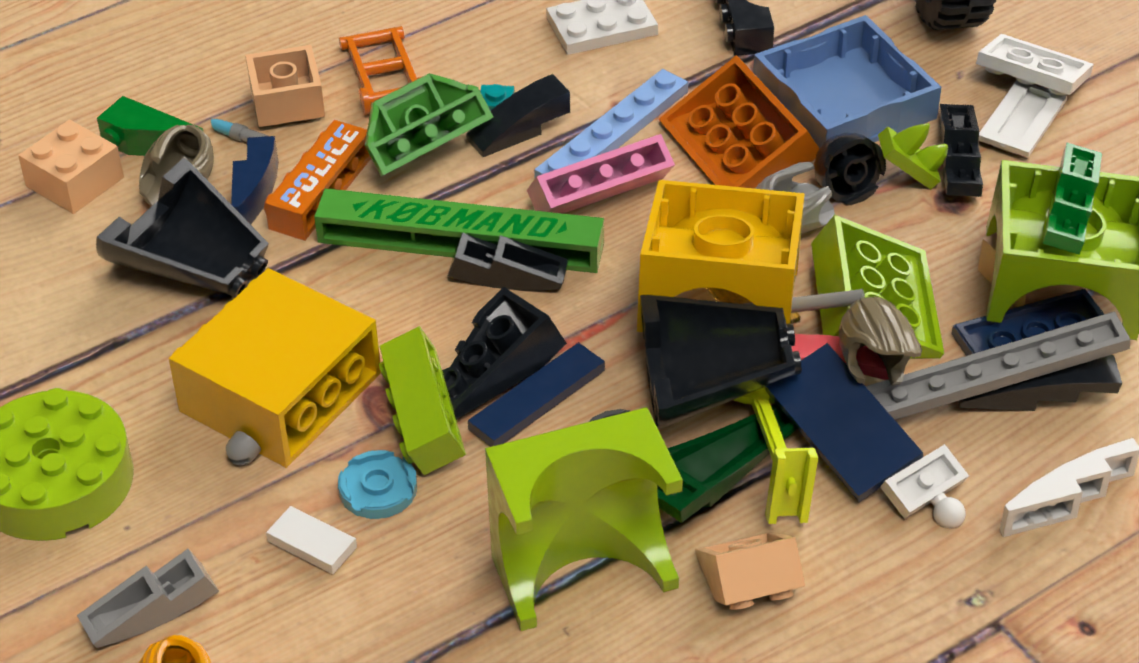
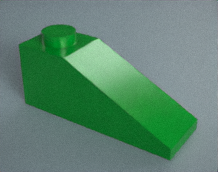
(134, 125)

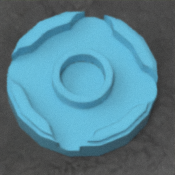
(377, 484)

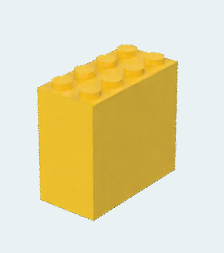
(276, 365)

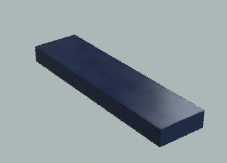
(536, 395)

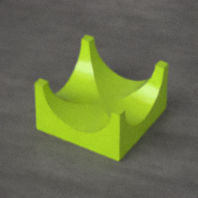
(1024, 264)
(579, 499)

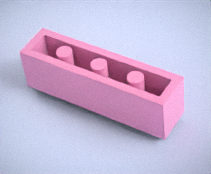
(601, 176)

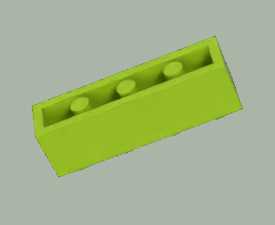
(421, 401)

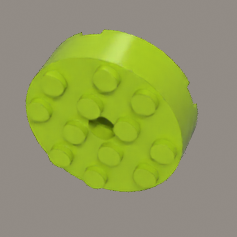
(60, 464)

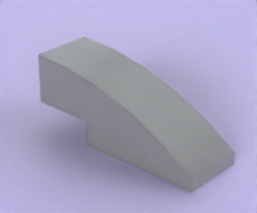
(148, 600)

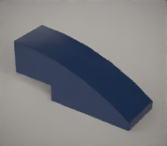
(254, 177)

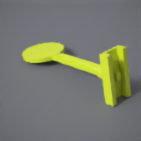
(792, 468)

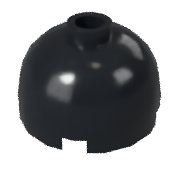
(849, 167)

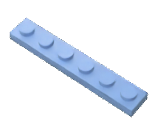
(620, 122)

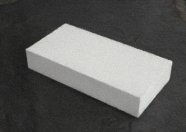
(311, 540)

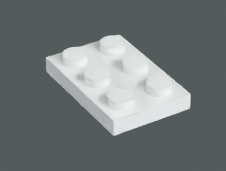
(600, 23)
(1034, 64)

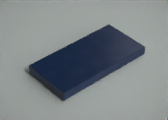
(1025, 321)
(844, 423)

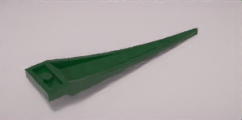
(717, 463)

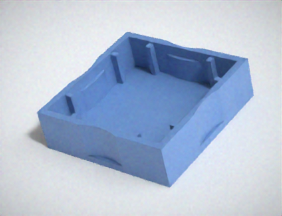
(849, 82)

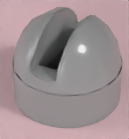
(242, 449)

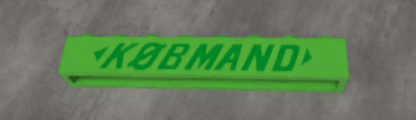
(437, 225)

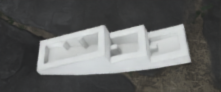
(1061, 491)

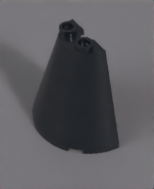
(188, 236)
(711, 353)

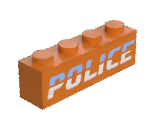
(328, 164)

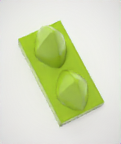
(905, 152)

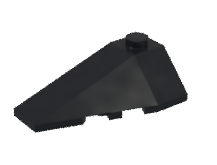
(503, 349)

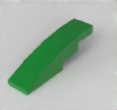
(1072, 198)

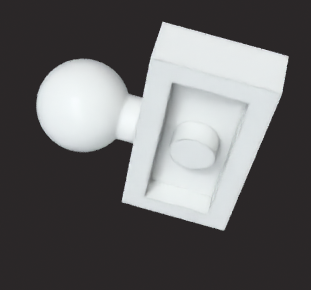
(928, 483)

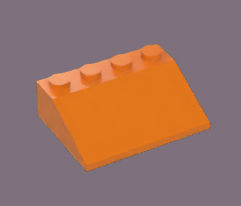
(738, 128)

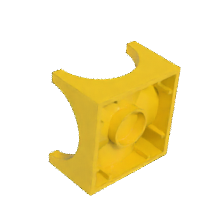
(722, 241)

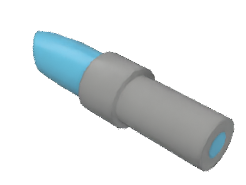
(234, 130)

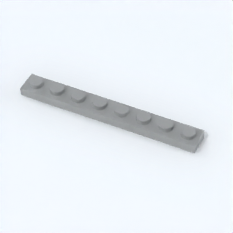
(1003, 366)

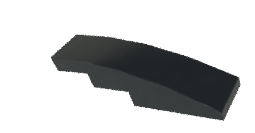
(963, 160)
(1061, 386)

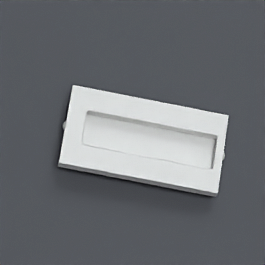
(1022, 118)

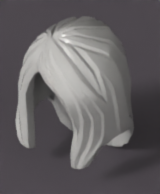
(817, 207)

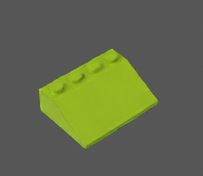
(884, 267)

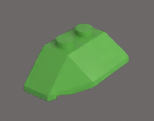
(421, 119)

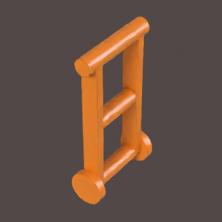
(364, 70)

